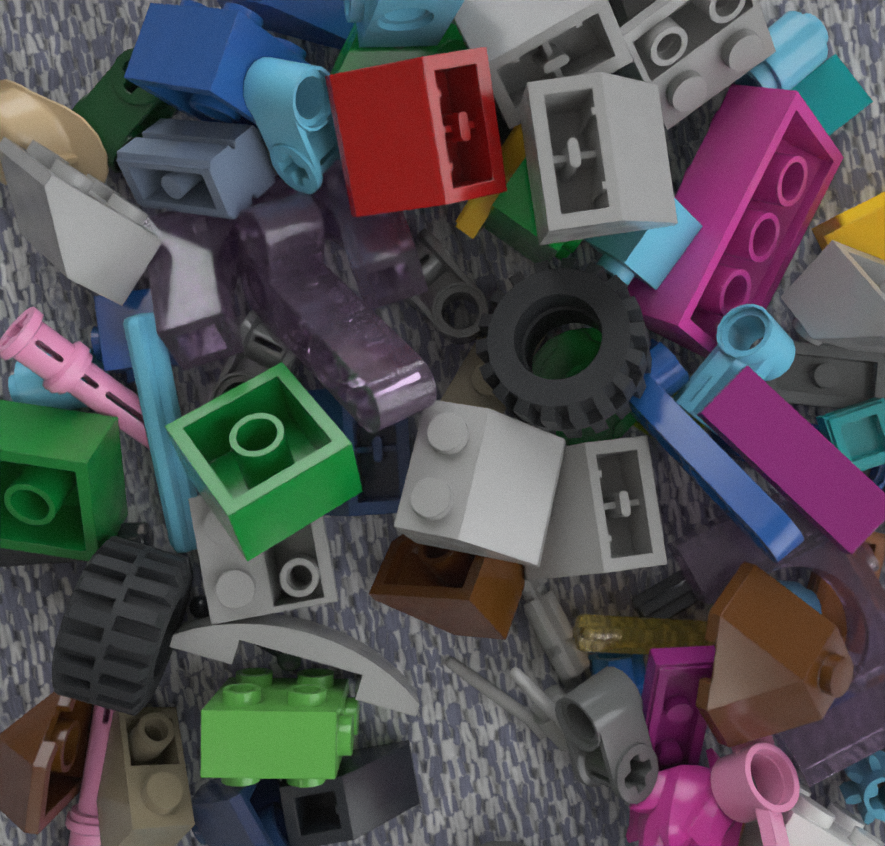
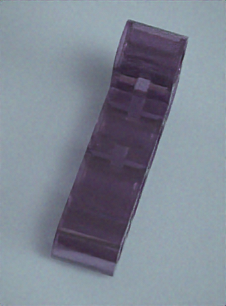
(323, 319)

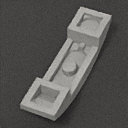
(377, 678)

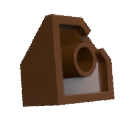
(450, 588)
(772, 661)
(43, 761)

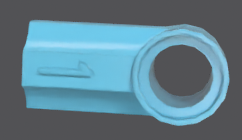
(734, 338)

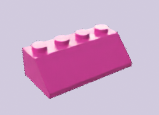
(755, 197)

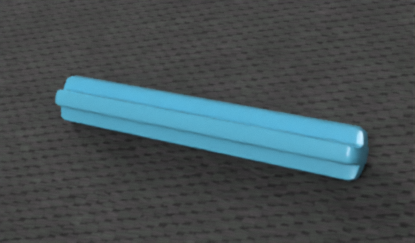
(160, 407)

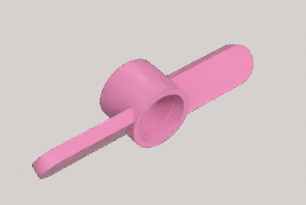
(775, 782)

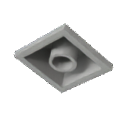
(840, 300)

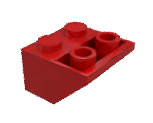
(417, 132)

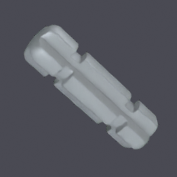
(554, 629)

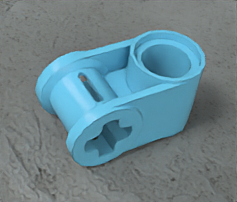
(294, 119)

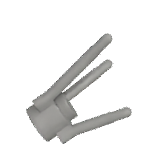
(543, 715)

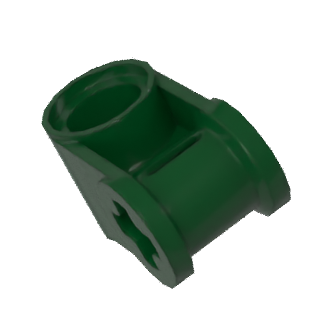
(120, 109)

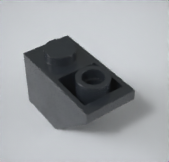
(366, 793)

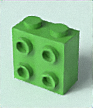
(278, 728)

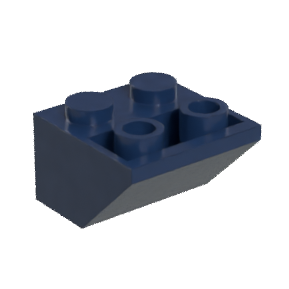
(379, 456)

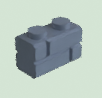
(197, 167)

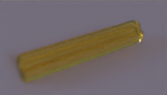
(636, 634)

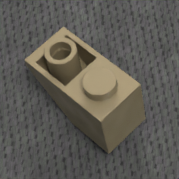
(144, 781)

